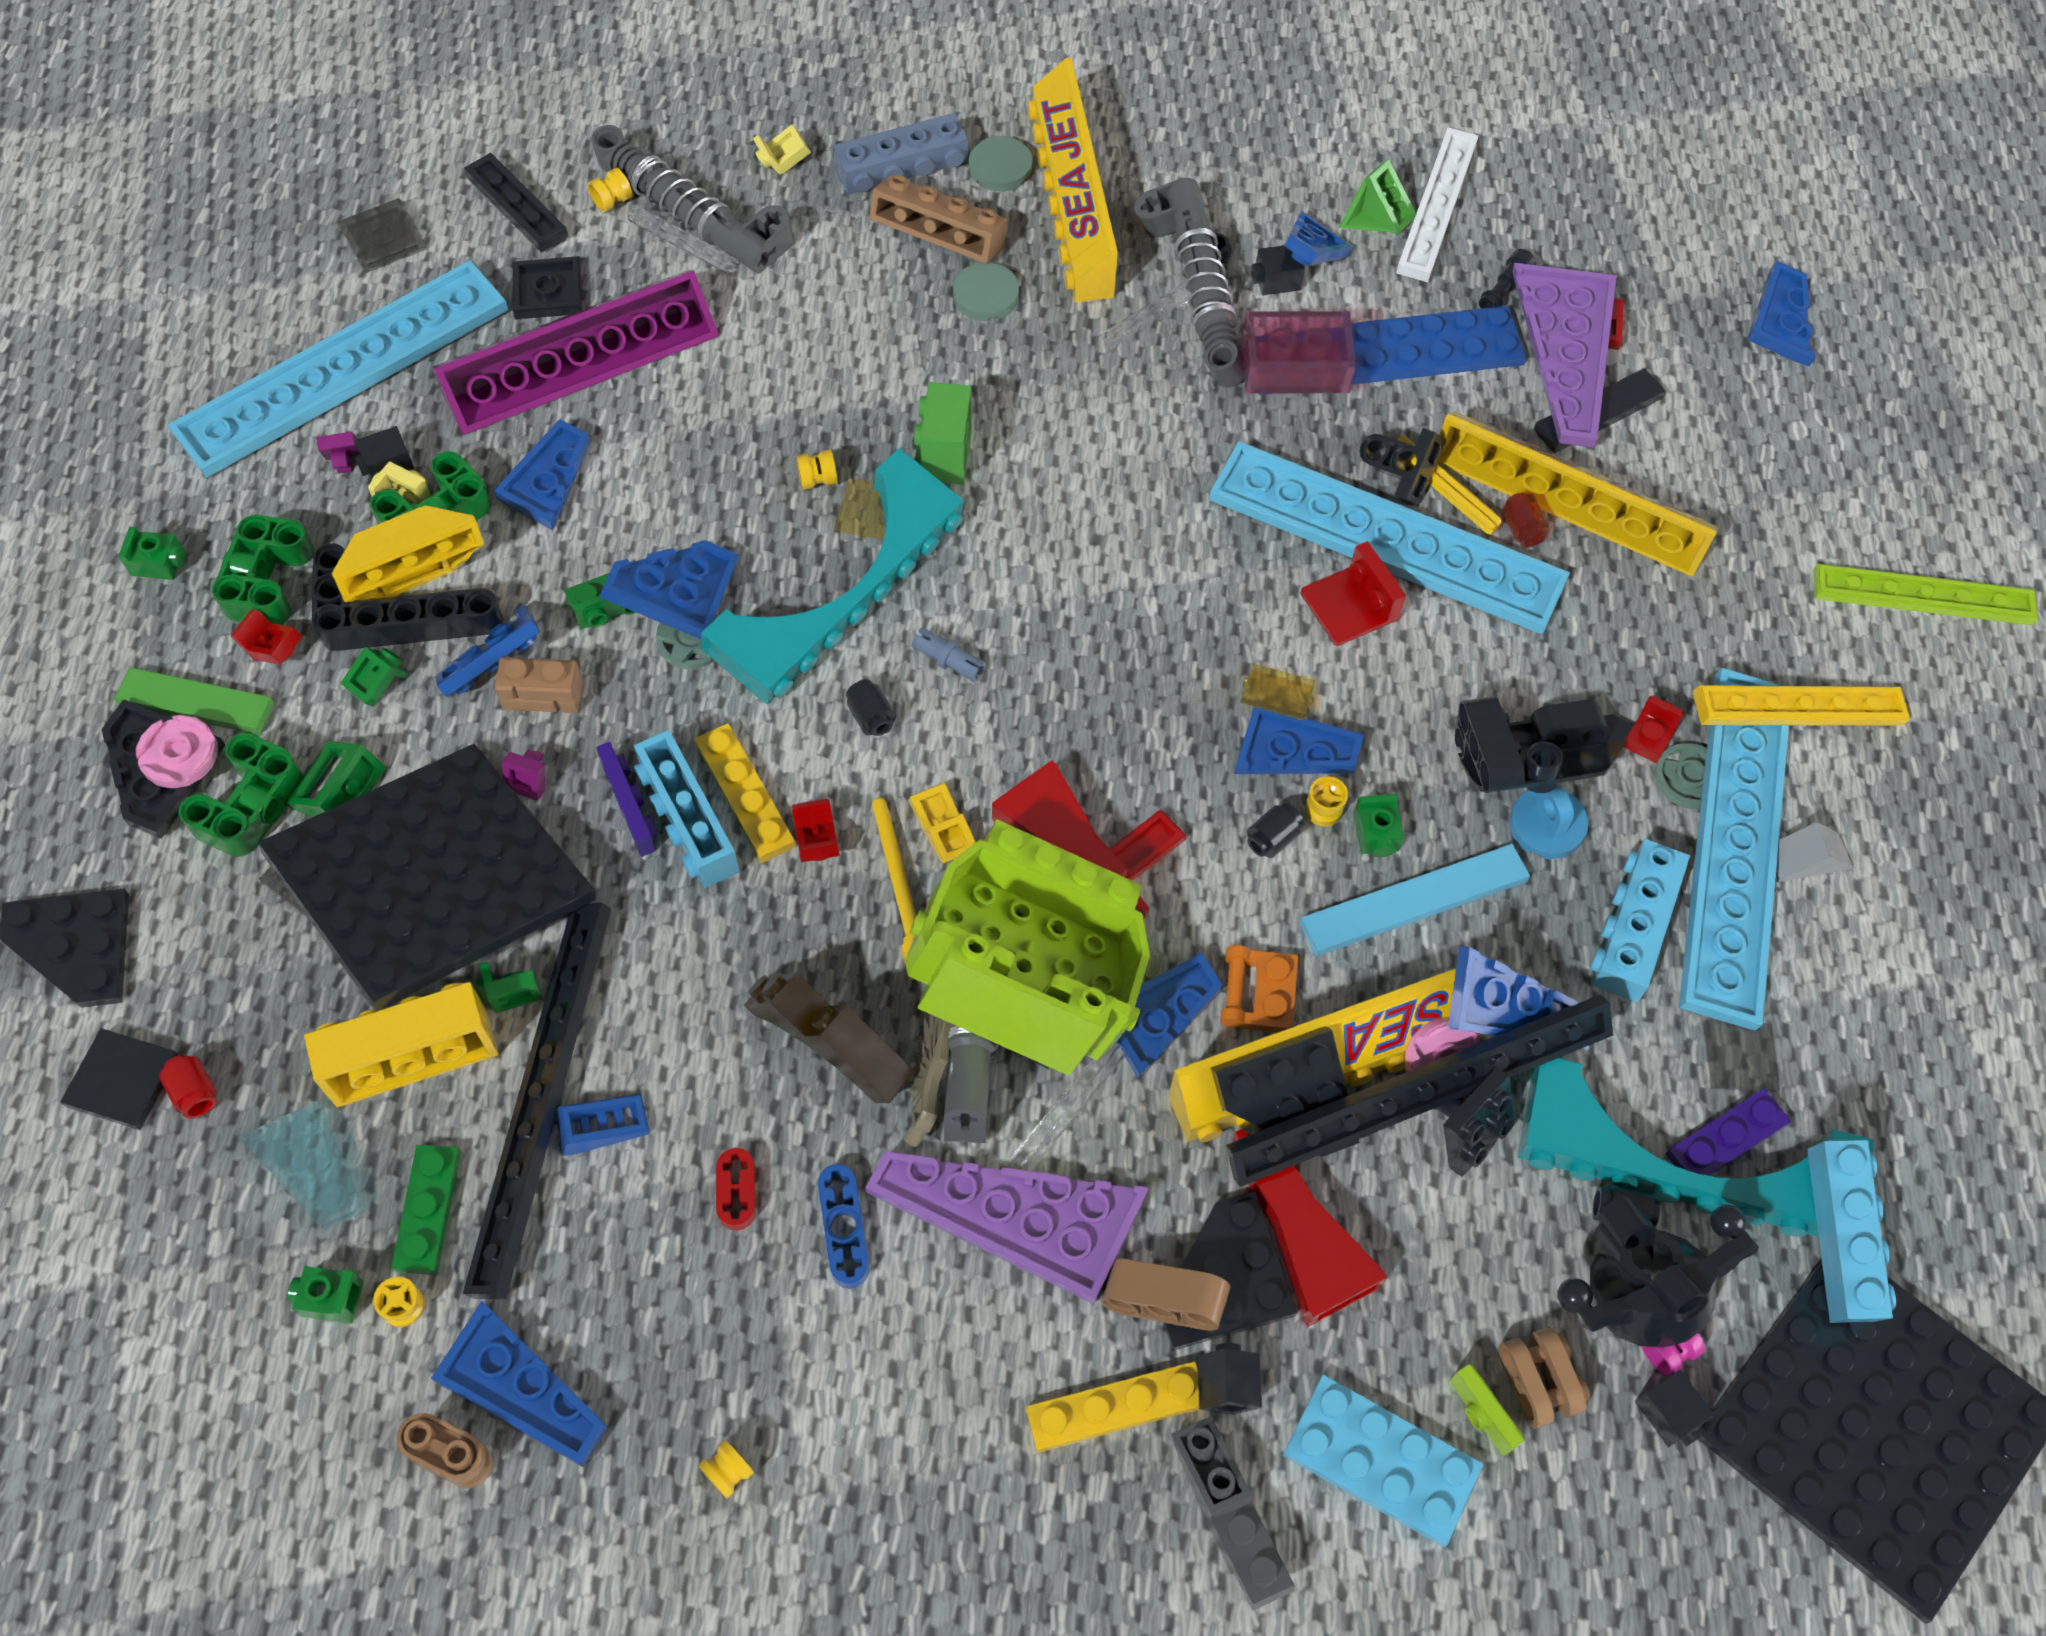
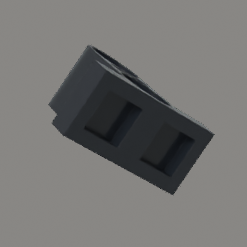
(1397, 454)

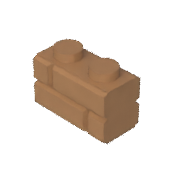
(539, 684)

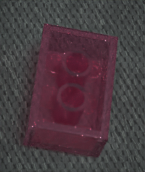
(1298, 352)

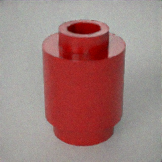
(188, 1086)

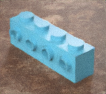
(686, 808)
(1639, 921)
(1850, 1232)

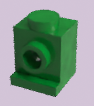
(151, 554)
(1369, 815)
(335, 1304)

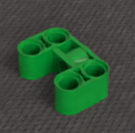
(459, 491)
(249, 563)
(253, 803)

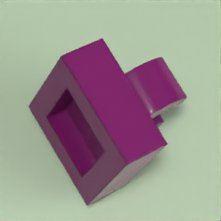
(339, 449)
(525, 773)

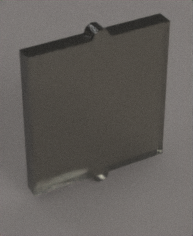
(1741, 1057)

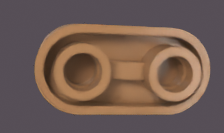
(1552, 1354)
(444, 1450)

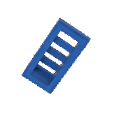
(589, 1140)

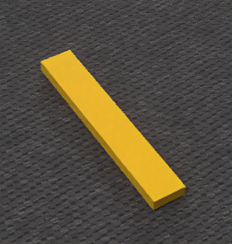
(1800, 705)

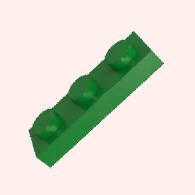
(426, 1210)

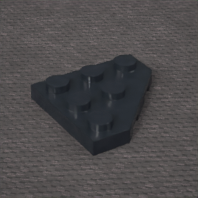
(142, 801)
(73, 942)
(1283, 1080)
(1241, 1251)

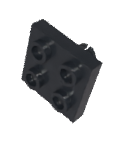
(1477, 1122)

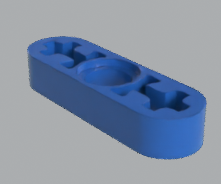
(827, 1197)

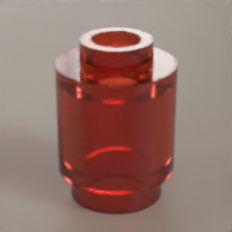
(1525, 519)

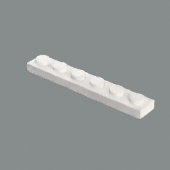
(1437, 205)

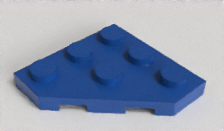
(673, 585)

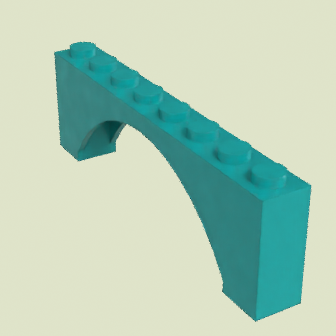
(774, 650)
(1573, 1133)

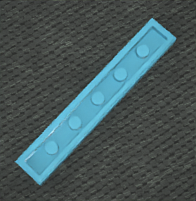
(1413, 900)

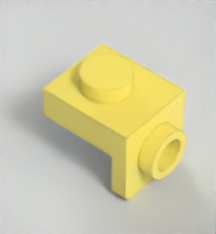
(783, 150)
(407, 483)

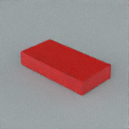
(1148, 844)

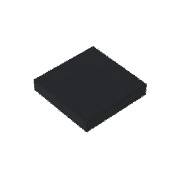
(547, 287)
(118, 1079)

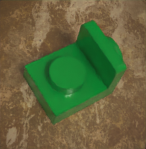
(373, 674)
(509, 992)

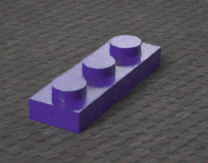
(628, 798)
(1729, 1135)

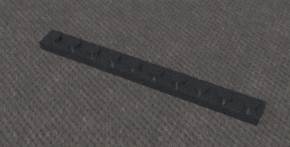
(1418, 1090)
(537, 1105)

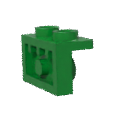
(589, 607)

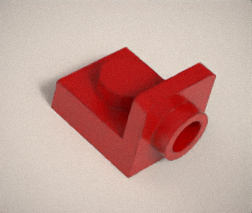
(1654, 728)

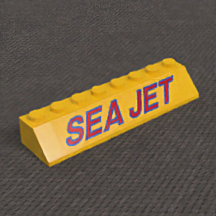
(1074, 185)
(1576, 493)
(1366, 1037)

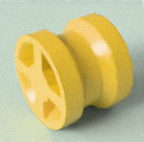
(392, 1295)
(725, 1469)

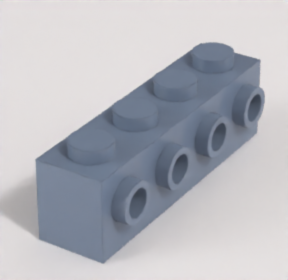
(901, 151)

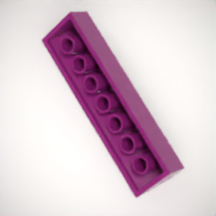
(575, 351)

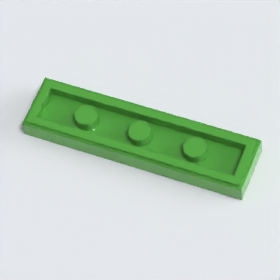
(201, 700)

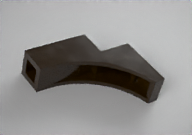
(832, 1033)

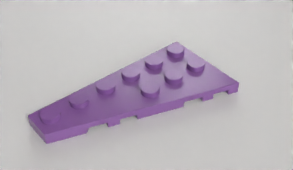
(1570, 334)
(1028, 1218)

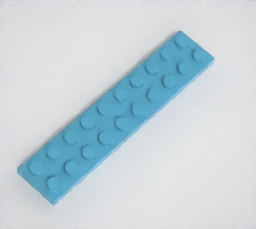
(337, 368)
(1404, 539)
(1735, 869)

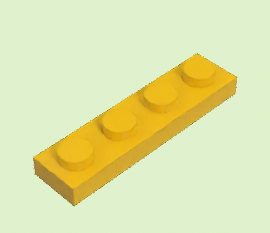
(745, 793)
(1114, 1407)

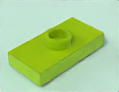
(1485, 1410)

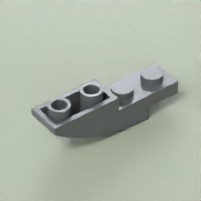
(1231, 1513)

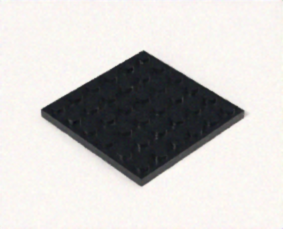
(425, 875)
(1882, 1438)

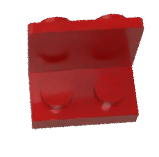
(1356, 597)

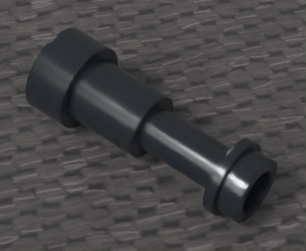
(1505, 280)

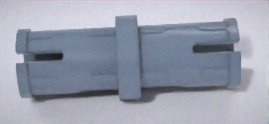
(948, 654)

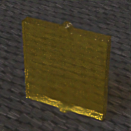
(861, 511)
(1278, 691)

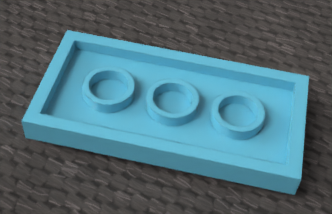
(1383, 1460)

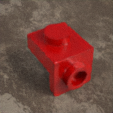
(264, 639)
(815, 830)

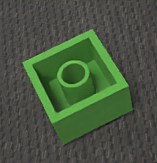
(944, 431)

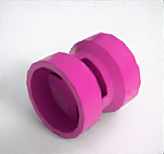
(1671, 1358)

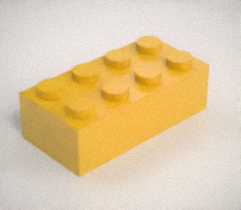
(400, 1044)

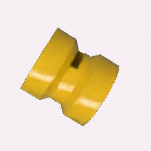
(610, 189)
(809, 473)
(1329, 793)

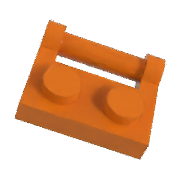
(1272, 991)

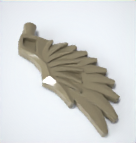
(928, 1077)

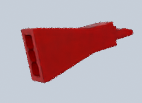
(1050, 811)
(1319, 1255)

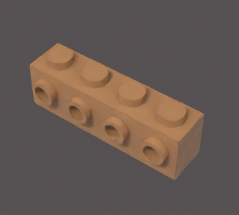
(938, 218)

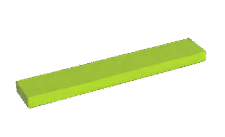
(1925, 594)

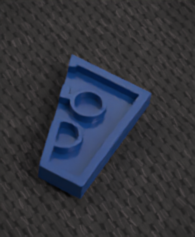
(1315, 243)
(1782, 315)
(545, 474)
(500, 642)
(1296, 746)
(1166, 1009)

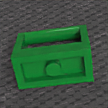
(352, 777)

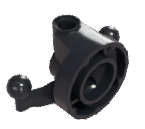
(1678, 1298)

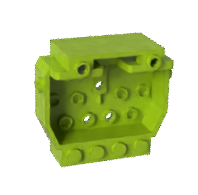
(1074, 984)

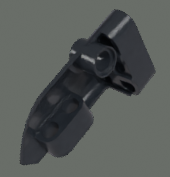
(1551, 748)

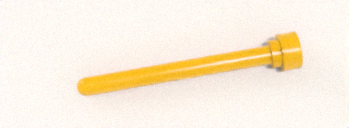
(896, 871)

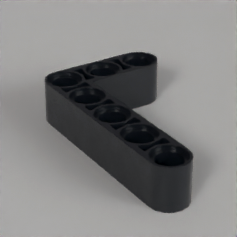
(386, 621)

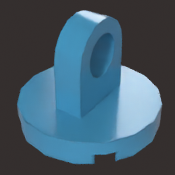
(1548, 823)

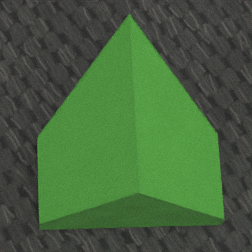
(1380, 203)

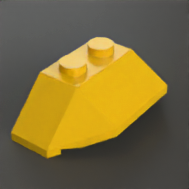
(405, 553)

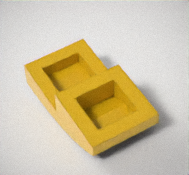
(942, 822)

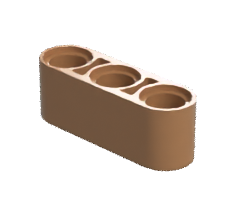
(1166, 1294)

